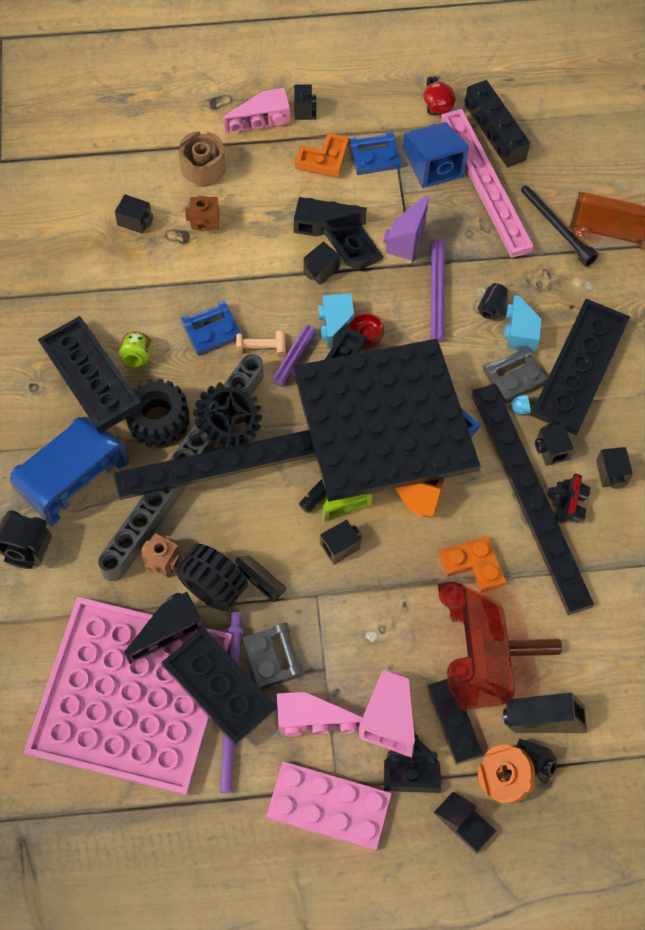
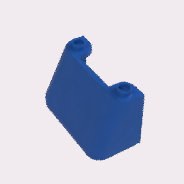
(66, 467)

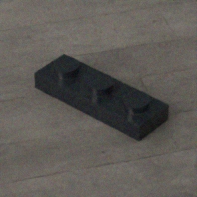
(454, 724)

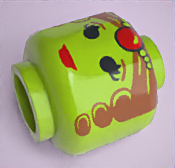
(135, 349)

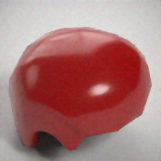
(439, 97)
(369, 326)

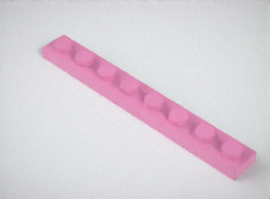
(490, 189)

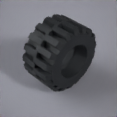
(164, 429)
(211, 577)

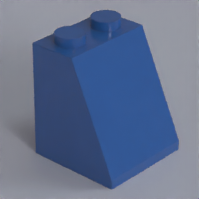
(436, 154)

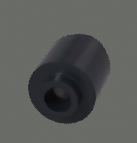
(493, 301)

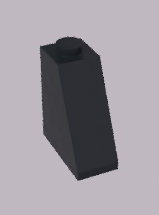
(546, 714)

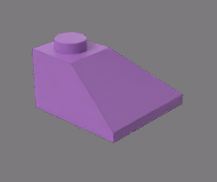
(407, 230)

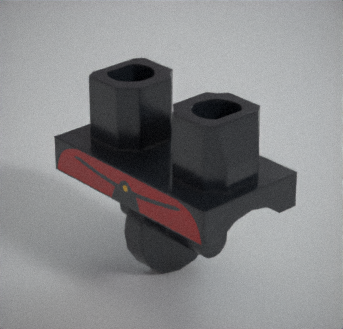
(565, 499)

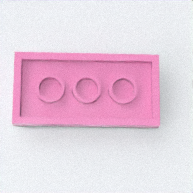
(329, 806)

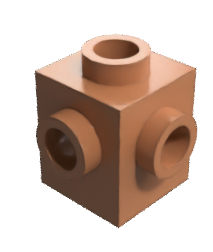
(162, 562)

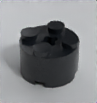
(23, 540)

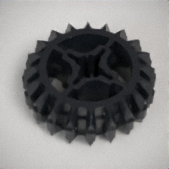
(246, 414)

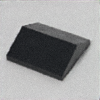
(353, 245)

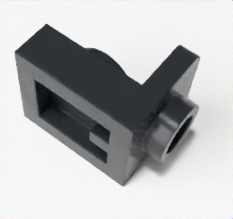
(542, 758)

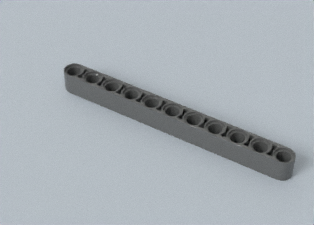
(154, 515)

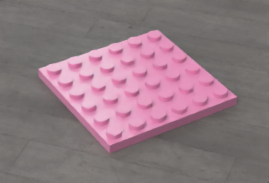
(114, 713)

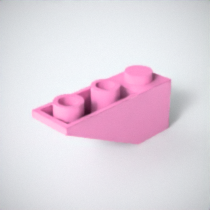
(261, 111)
(305, 713)

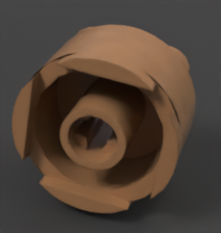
(202, 158)

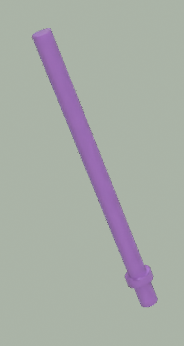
(228, 747)

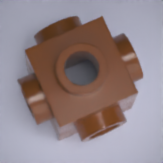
(203, 213)

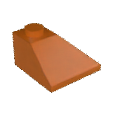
(422, 497)

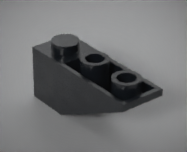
(315, 215)

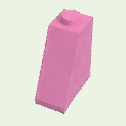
(389, 715)

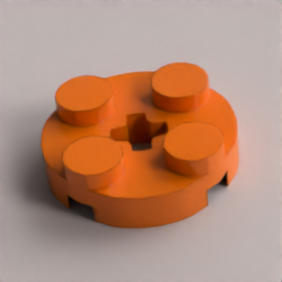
(522, 776)

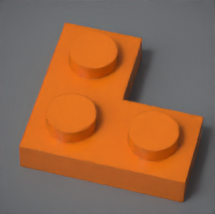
(324, 161)
(474, 556)

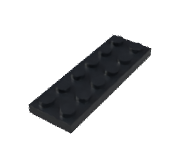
(580, 366)
(90, 374)

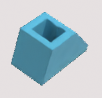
(337, 314)
(523, 325)

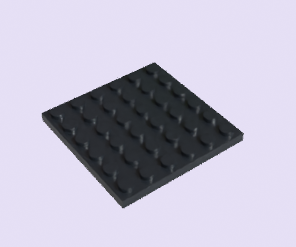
(384, 419)

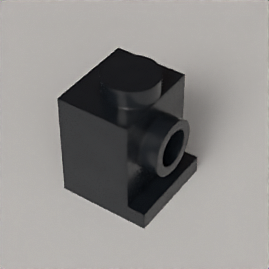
(304, 102)

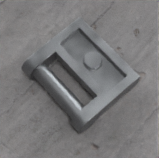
(517, 381)
(264, 659)

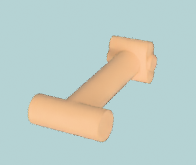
(279, 343)

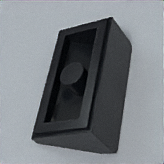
(260, 577)

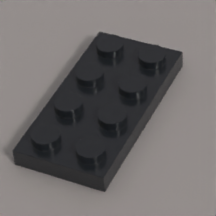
(219, 686)

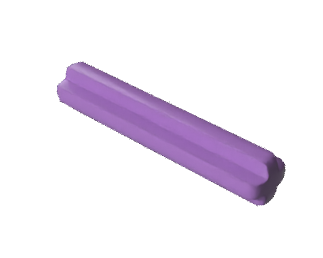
(294, 355)

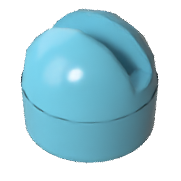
(521, 405)

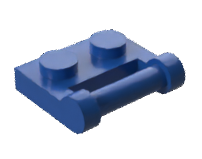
(375, 159)
(214, 334)

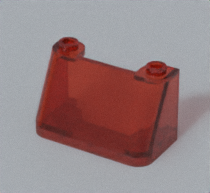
(487, 672)

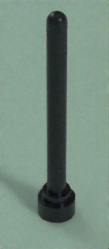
(586, 254)

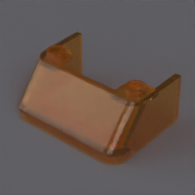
(608, 218)

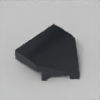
(413, 774)

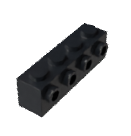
(497, 123)

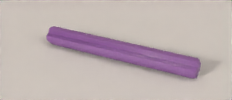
(437, 290)

